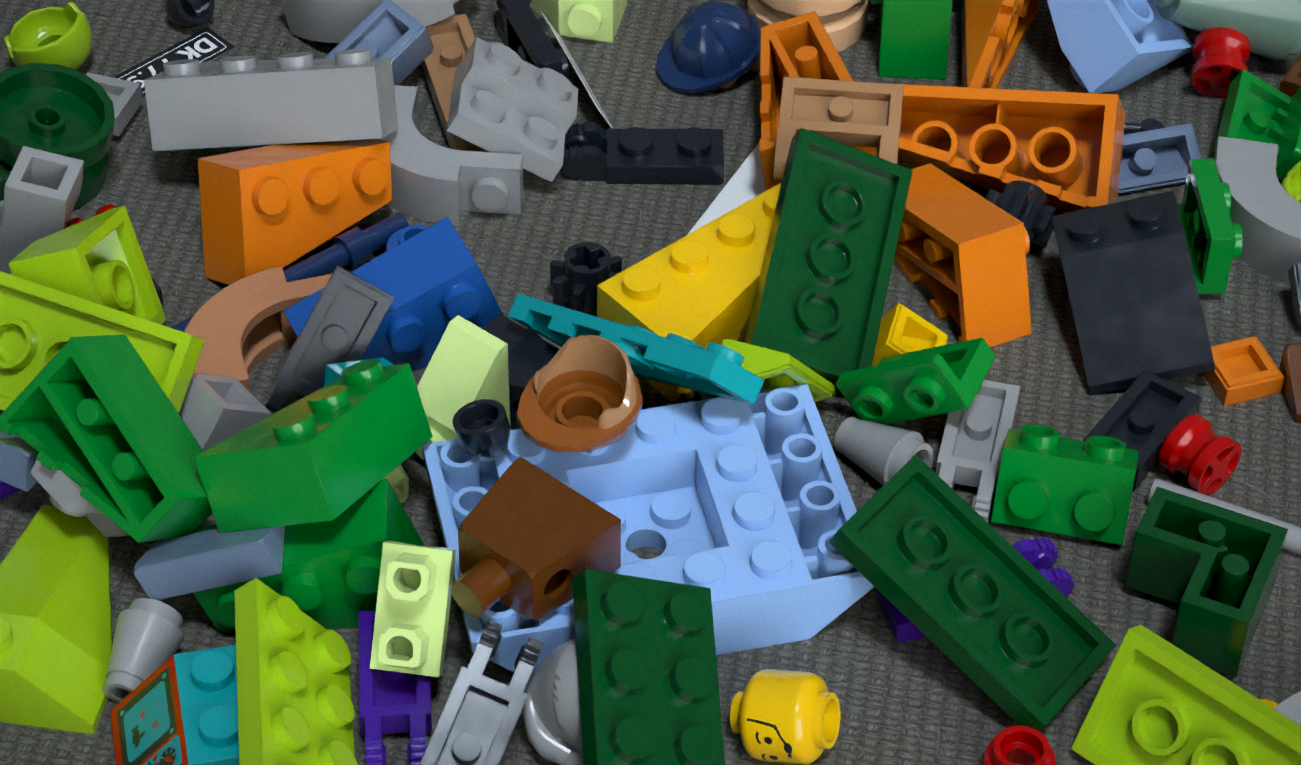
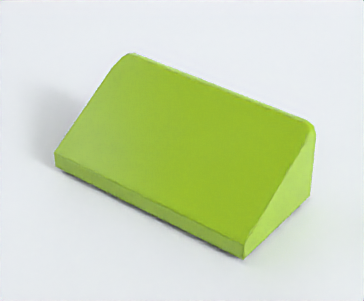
(780, 369)

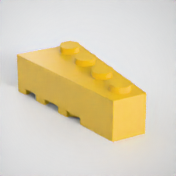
(698, 284)

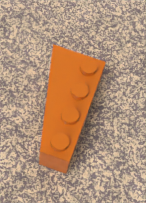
(1000, 136)

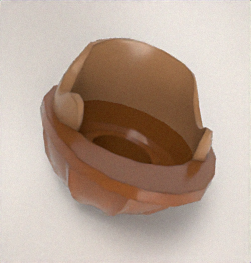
(581, 397)

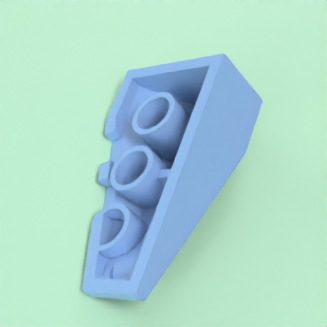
(1115, 40)

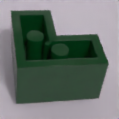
(1211, 565)

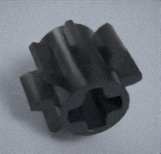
(1029, 206)
(577, 276)

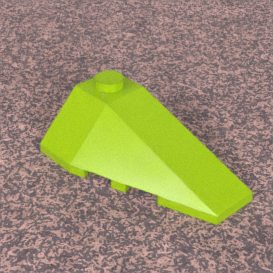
(55, 624)

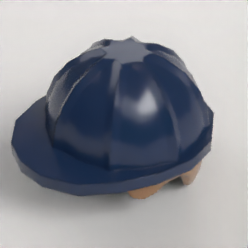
(710, 48)

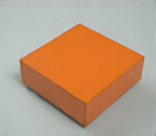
(1243, 372)

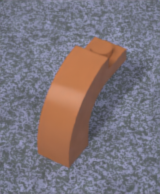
(248, 322)

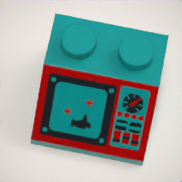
(181, 713)

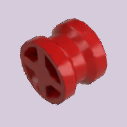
(1219, 59)
(1200, 454)

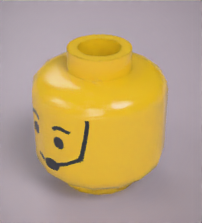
(786, 716)

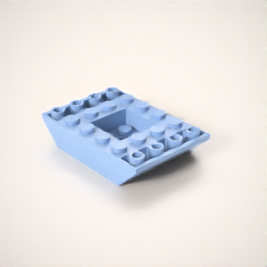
(715, 485)

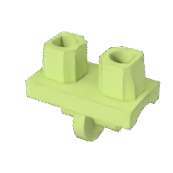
(412, 609)

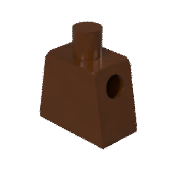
(530, 544)

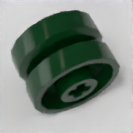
(55, 113)

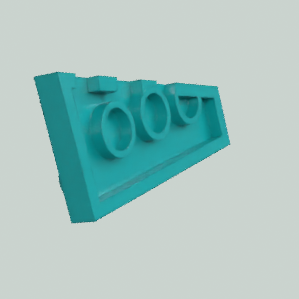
(651, 356)

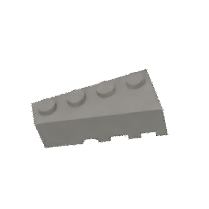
(271, 101)

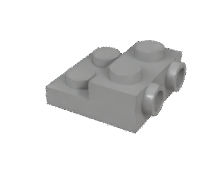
(512, 107)

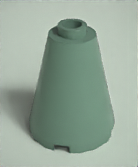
(1268, 24)

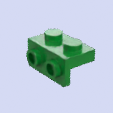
(1263, 115)
(1208, 227)
(918, 382)
(1065, 484)

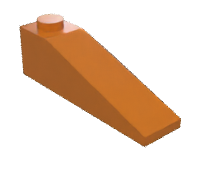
(991, 38)

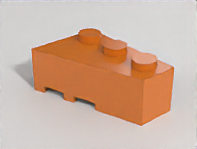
(799, 50)
(286, 200)
(966, 257)

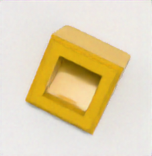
(905, 332)

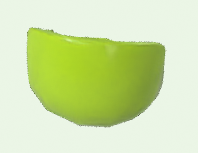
(51, 37)

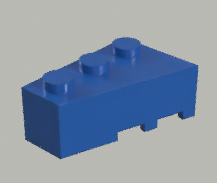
(431, 285)

